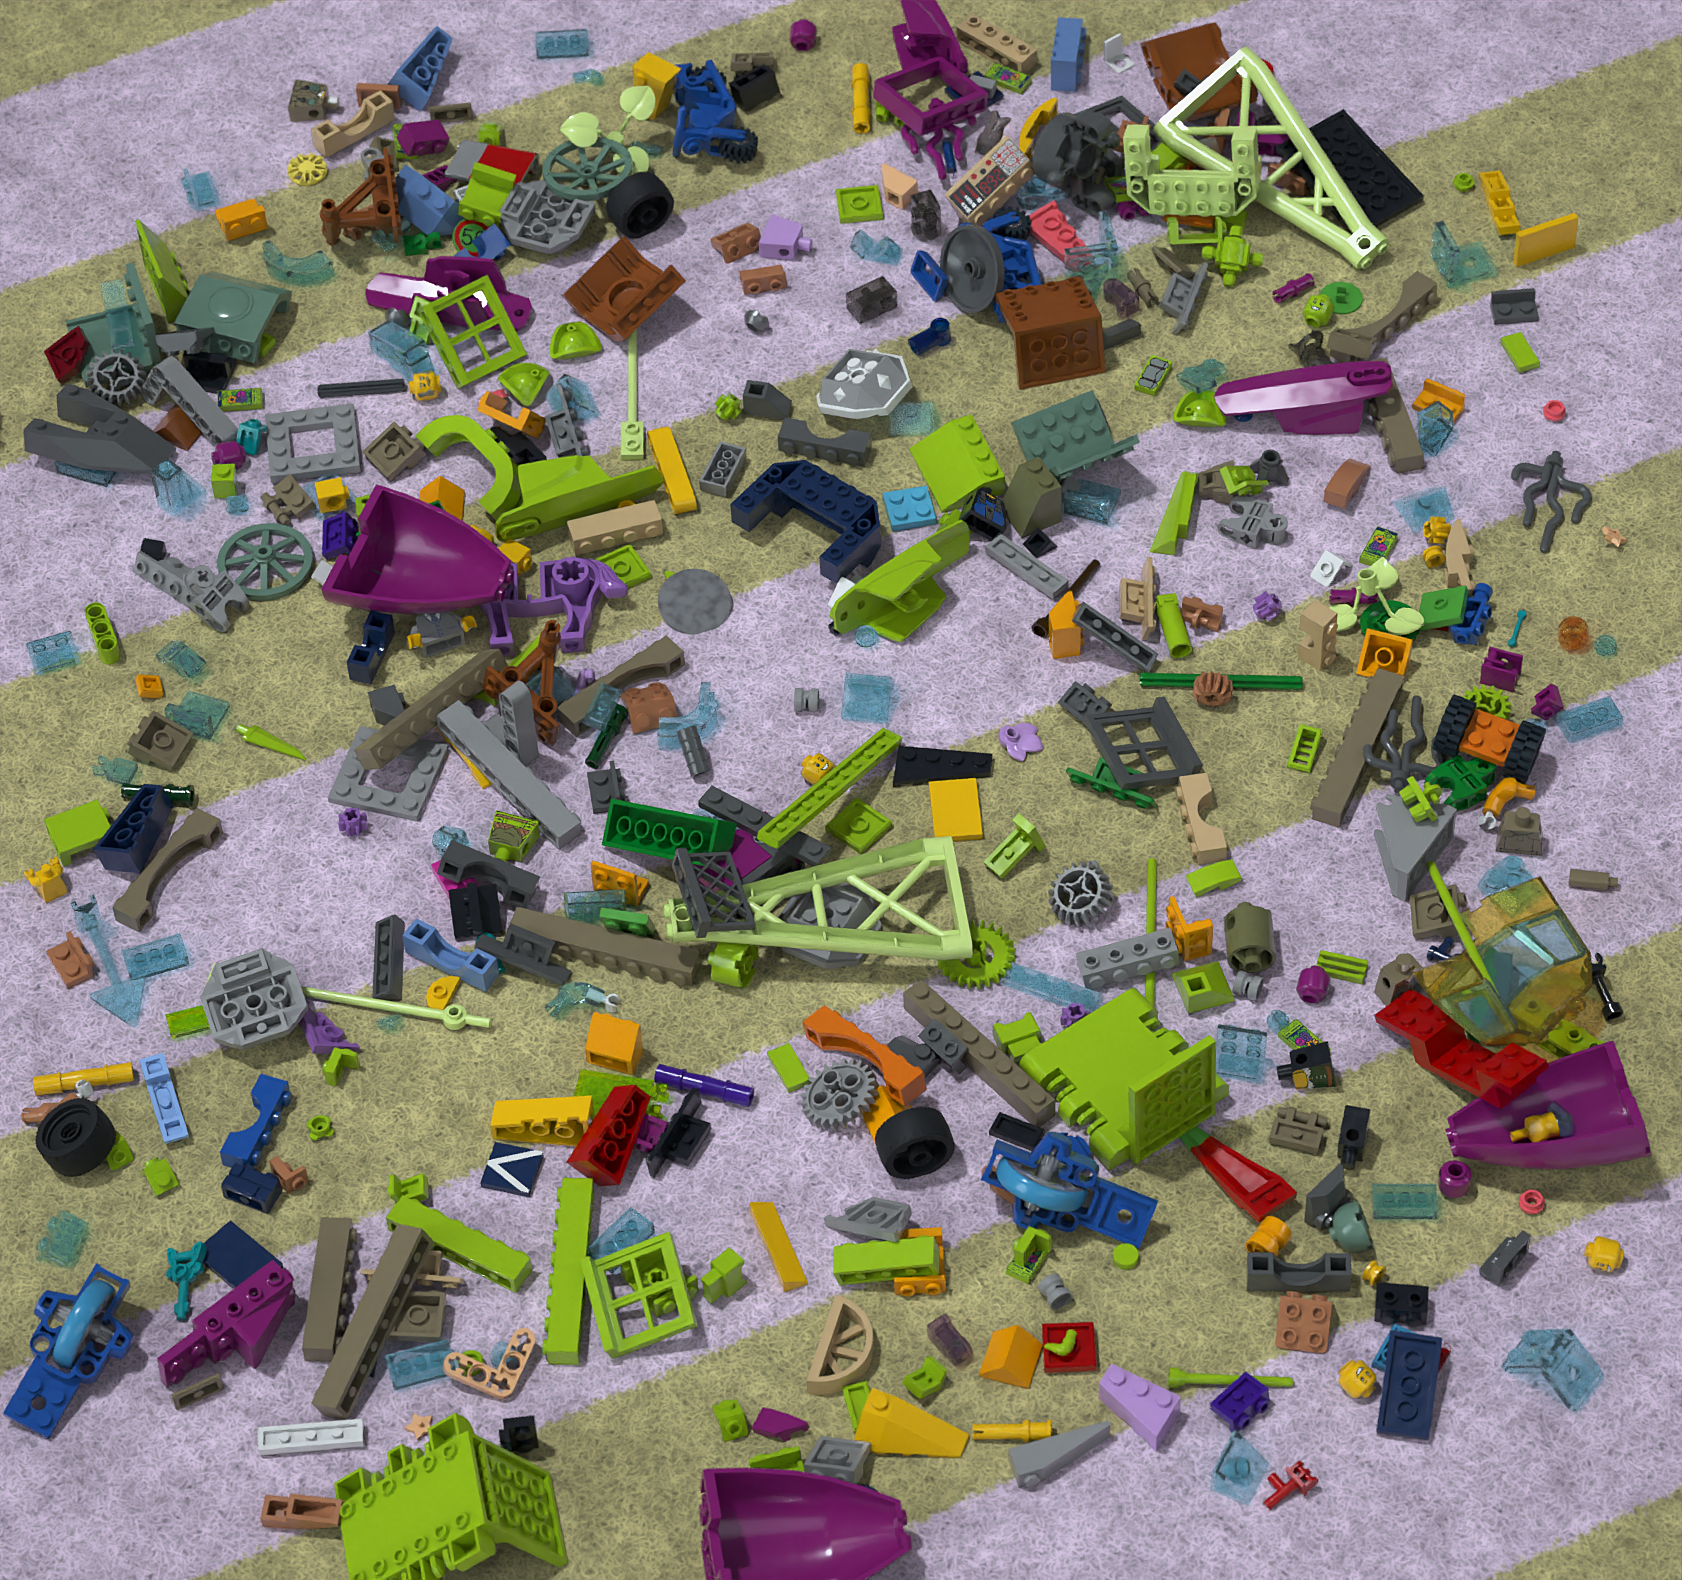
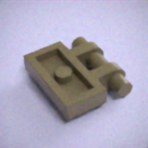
(293, 496)
(1295, 1134)

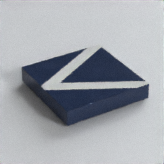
(511, 1169)

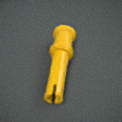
(1026, 1431)

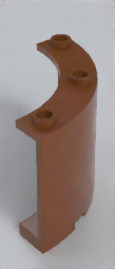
(1201, 54)

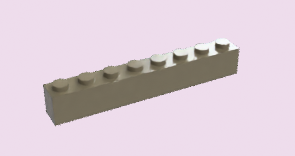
(422, 714)
(1349, 764)
(613, 947)
(982, 1055)
(372, 1322)

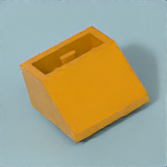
(1064, 635)
(614, 1043)

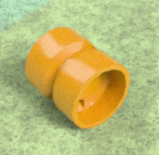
(1269, 1237)

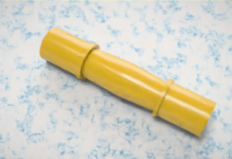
(861, 110)
(96, 1076)

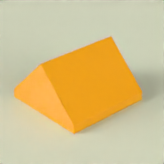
(447, 493)
(1384, 652)
(882, 1110)
(1011, 1357)

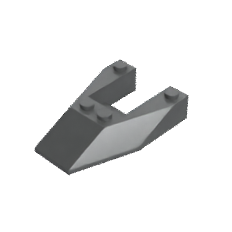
(111, 444)

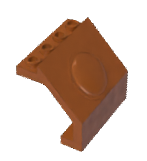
(621, 290)

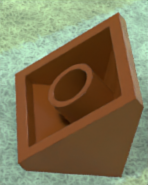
(178, 428)

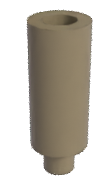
(1591, 879)

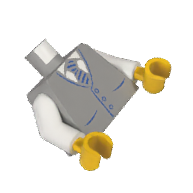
(439, 632)

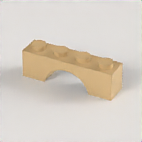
(374, 114)
(1207, 841)

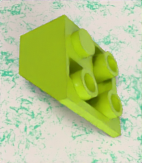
(1203, 987)

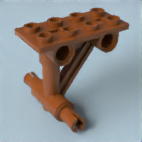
(383, 216)
(541, 658)

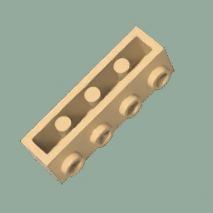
(996, 44)
(615, 527)

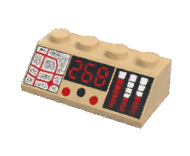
(990, 182)

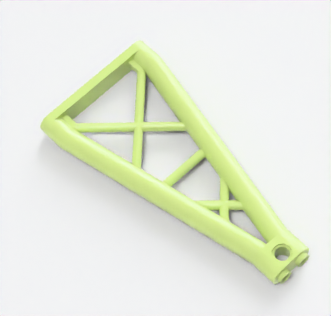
(1252, 68)
(777, 933)

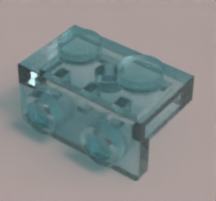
(62, 1239)

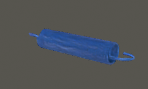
(948, 155)

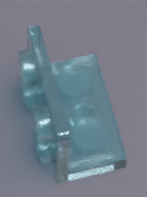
(1092, 501)
(866, 697)
(198, 713)
(1240, 1053)

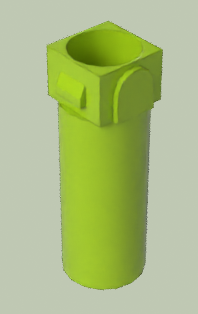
(1173, 625)

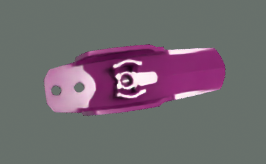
(926, 36)
(443, 277)
(1309, 398)

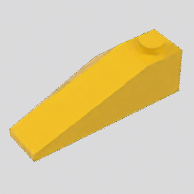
(905, 1429)

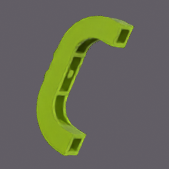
(457, 428)

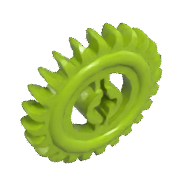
(987, 972)

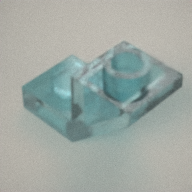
(883, 251)
(182, 658)

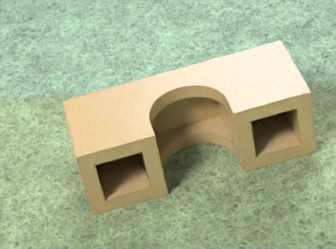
(1319, 644)

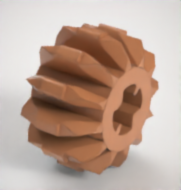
(1212, 689)

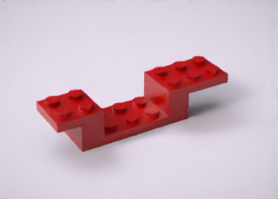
(1443, 1049)

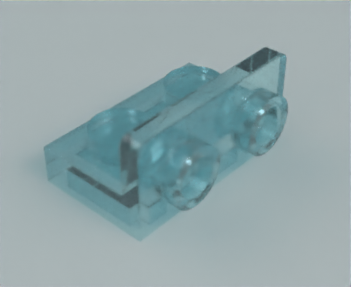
(200, 190)
(53, 653)

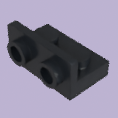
(519, 1434)

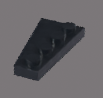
(928, 764)

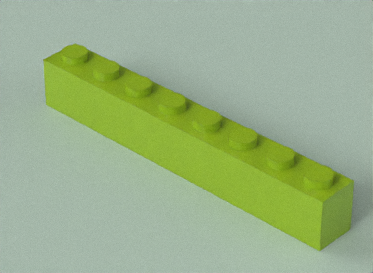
(568, 1280)

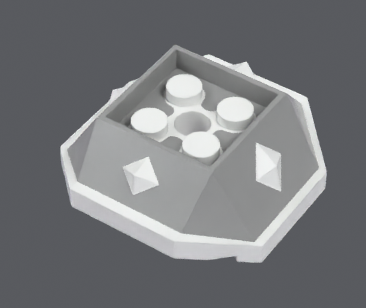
(864, 385)

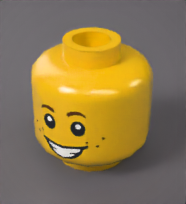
(816, 767)
(1604, 1254)
(1357, 1378)

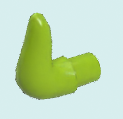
(1066, 1346)

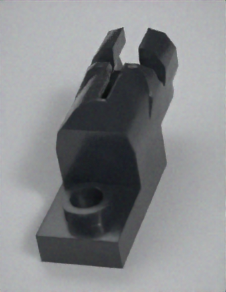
(520, 447)

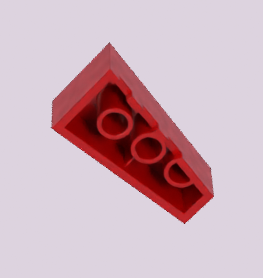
(611, 1136)

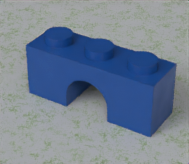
(489, 244)

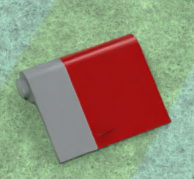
(499, 157)

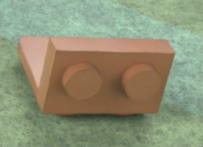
(648, 705)
(1303, 1322)

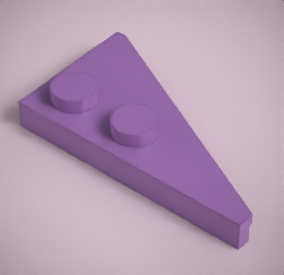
(323, 1034)

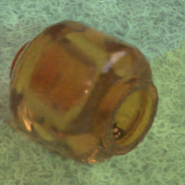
(1573, 633)

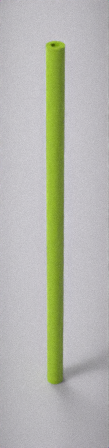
(1457, 920)
(1151, 923)

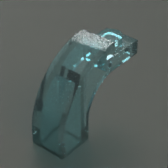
(297, 271)
(117, 314)
(703, 716)

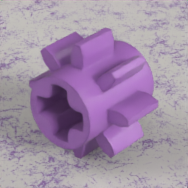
(1267, 606)
(352, 821)
(1073, 1014)

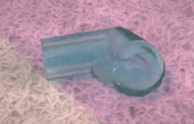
(590, 76)
(650, 149)
(1563, 1118)

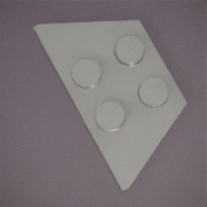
(873, 1218)

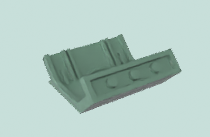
(235, 309)

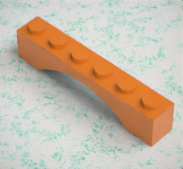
(832, 1032)

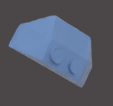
(425, 203)

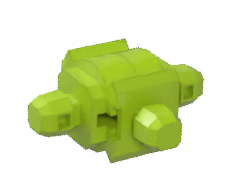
(1232, 256)

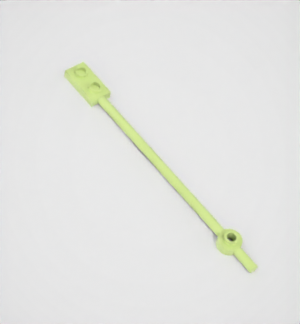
(632, 431)
(451, 1021)

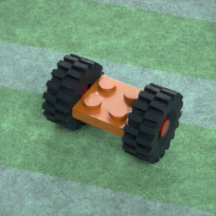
(1489, 738)

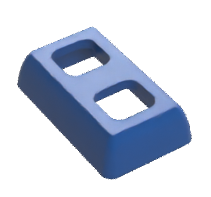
(927, 281)

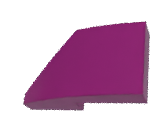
(777, 1423)

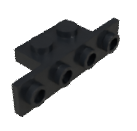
(682, 1136)

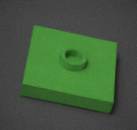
(1443, 607)

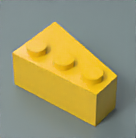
(658, 75)

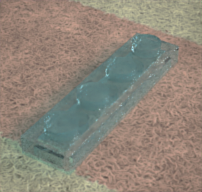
(1050, 988)

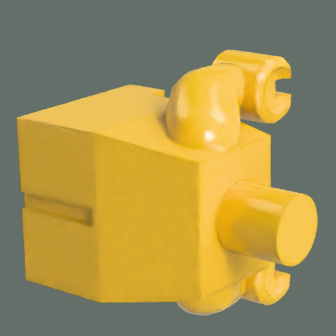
(48, 880)

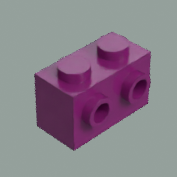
(423, 138)

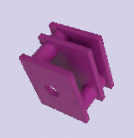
(1501, 673)

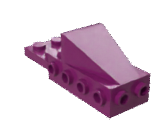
(240, 1322)

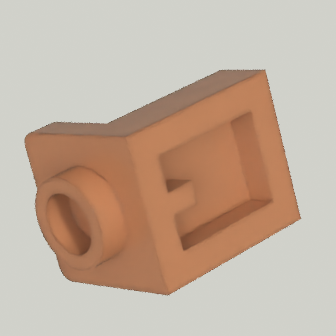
(289, 1179)

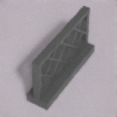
(695, 893)

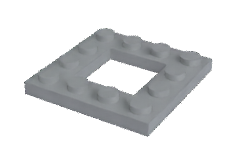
(338, 417)
(409, 805)

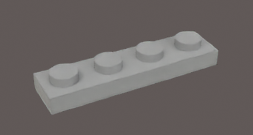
(1026, 566)

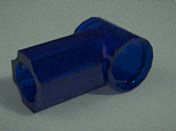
(936, 335)

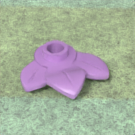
(1021, 740)

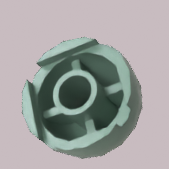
(1351, 1228)

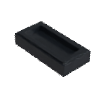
(1016, 1131)

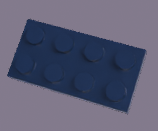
(1409, 1385)

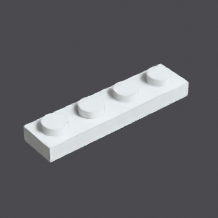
(310, 1436)

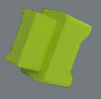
(1017, 1037)
(724, 1276)

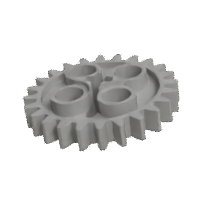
(839, 1094)

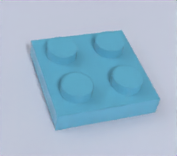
(909, 508)

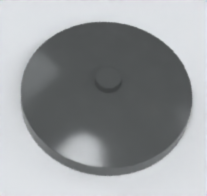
(973, 267)

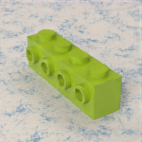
(1568, 1040)
(885, 1260)

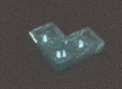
(1202, 376)

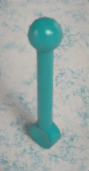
(1521, 615)

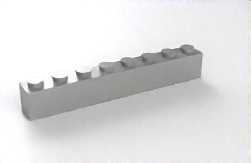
(509, 774)

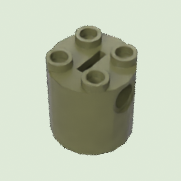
(1249, 938)

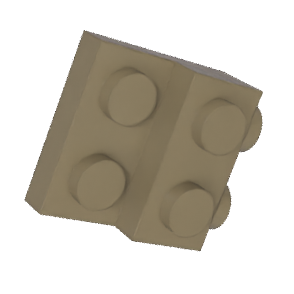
(395, 451)
(159, 741)
(1430, 914)
(421, 1317)

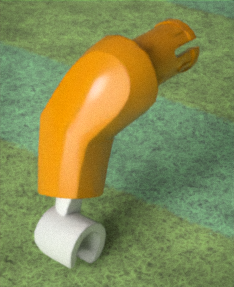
(1500, 796)

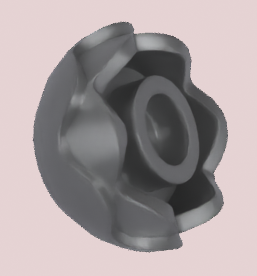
(399, 317)
(755, 321)

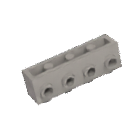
(1128, 958)

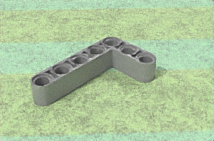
(173, 379)
(517, 722)

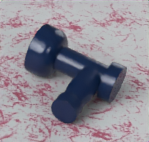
(1441, 952)

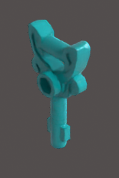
(185, 1274)

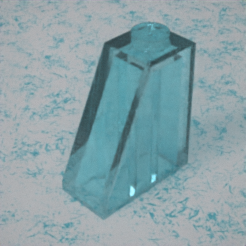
(174, 487)

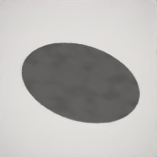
(694, 601)

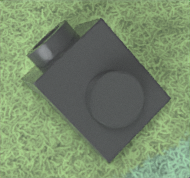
(1187, 82)

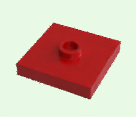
(1081, 1357)

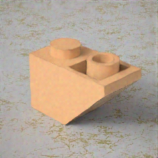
(897, 186)

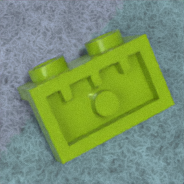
(1242, 480)

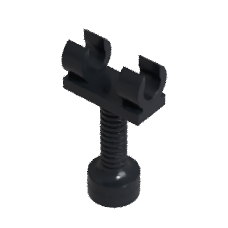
(1611, 1009)

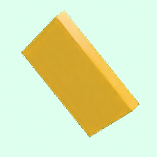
(1545, 239)
(956, 809)

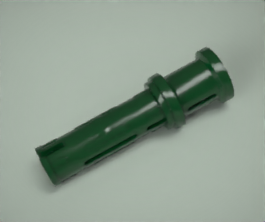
(613, 729)
(175, 793)

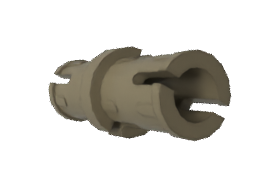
(1142, 287)

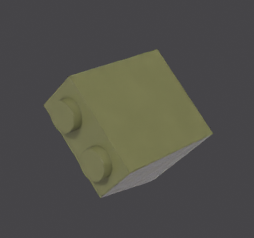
(1033, 498)

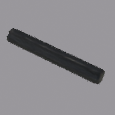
(361, 388)

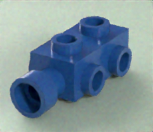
(1475, 616)

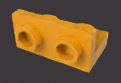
(1434, 392)

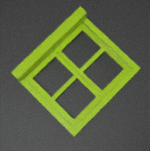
(445, 345)
(605, 1307)

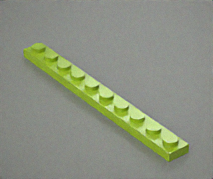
(829, 788)

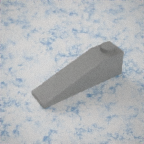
(1044, 1457)

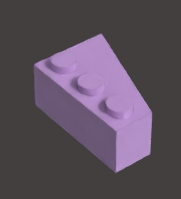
(1140, 1404)

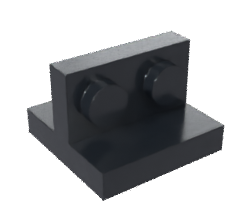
(210, 370)
(475, 910)

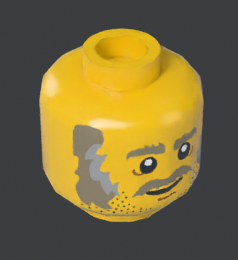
(425, 385)

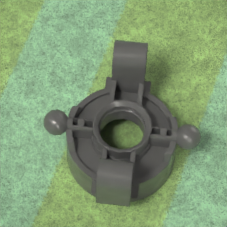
(1070, 154)

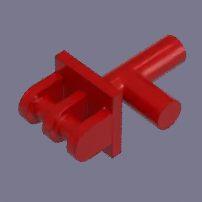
(1294, 1482)

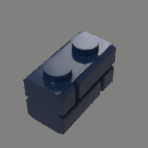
(251, 1187)

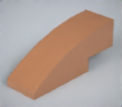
(1345, 483)
(300, 1512)

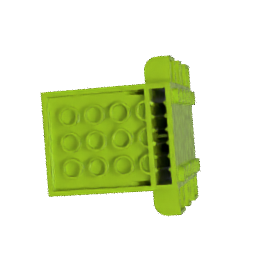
(1127, 1079)
(446, 1508)

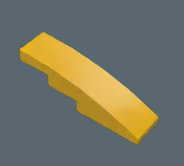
(1499, 202)

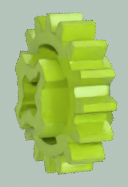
(1490, 701)

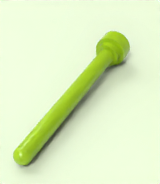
(1178, 1378)

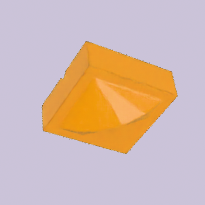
(149, 686)

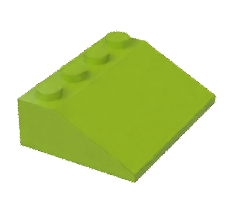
(162, 272)
(957, 463)

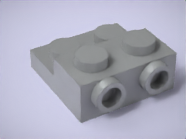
(838, 1458)

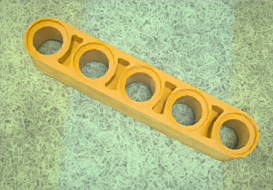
(672, 470)

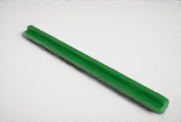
(1238, 681)

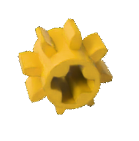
(1436, 530)

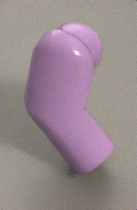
(583, 678)

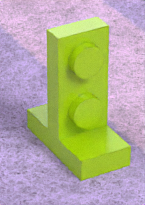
(1014, 847)

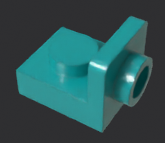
(250, 435)

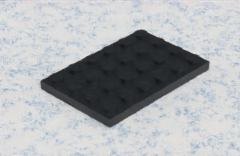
(1363, 166)

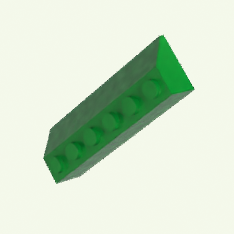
(662, 831)

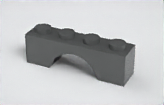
(849, 448)
(464, 862)
(1326, 1274)

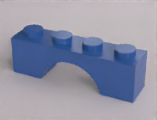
(270, 1098)

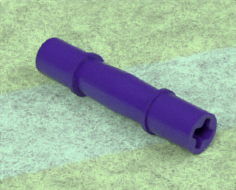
(707, 1085)

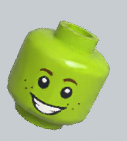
(1318, 310)

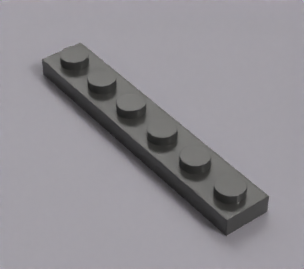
(752, 820)

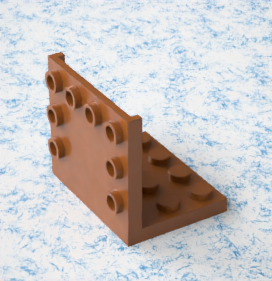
(1054, 331)

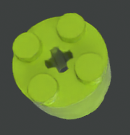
(733, 963)

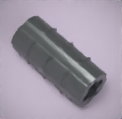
(693, 751)

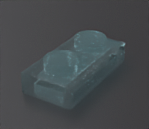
(602, 707)

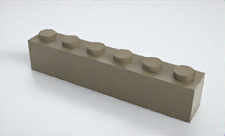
(1396, 429)
(328, 1288)

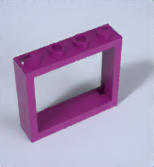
(972, 103)

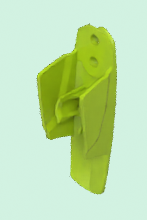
(569, 490)
(902, 591)

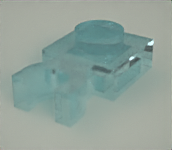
(116, 771)

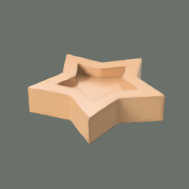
(1613, 536)
(419, 1425)

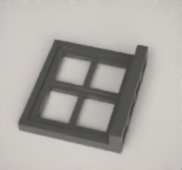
(1113, 162)
(1171, 738)

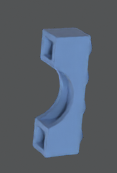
(429, 946)

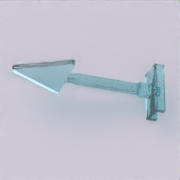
(122, 997)

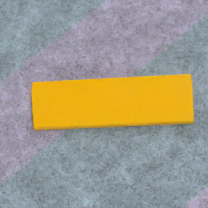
(777, 1245)

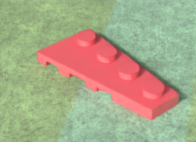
(1053, 230)

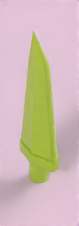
(261, 737)

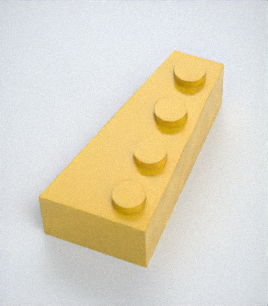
(543, 1120)

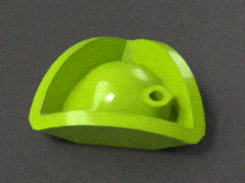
(574, 341)
(524, 381)
(1199, 410)

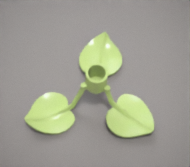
(582, 127)
(1371, 581)

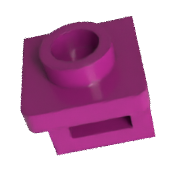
(1547, 702)
(649, 1132)

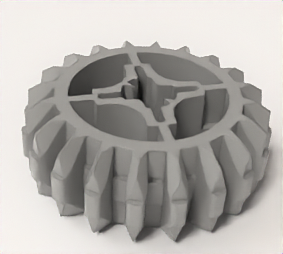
(99, 372)
(1083, 876)

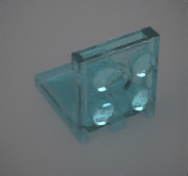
(1101, 255)
(1451, 258)
(1554, 1355)

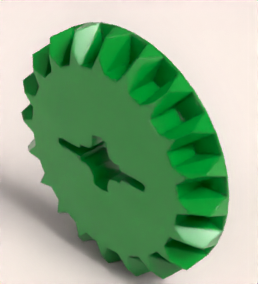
(1376, 616)

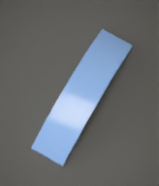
(163, 1098)

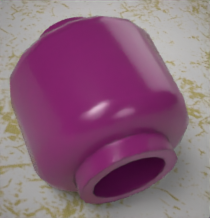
(803, 35)
(229, 453)
(1313, 984)
(1454, 1179)

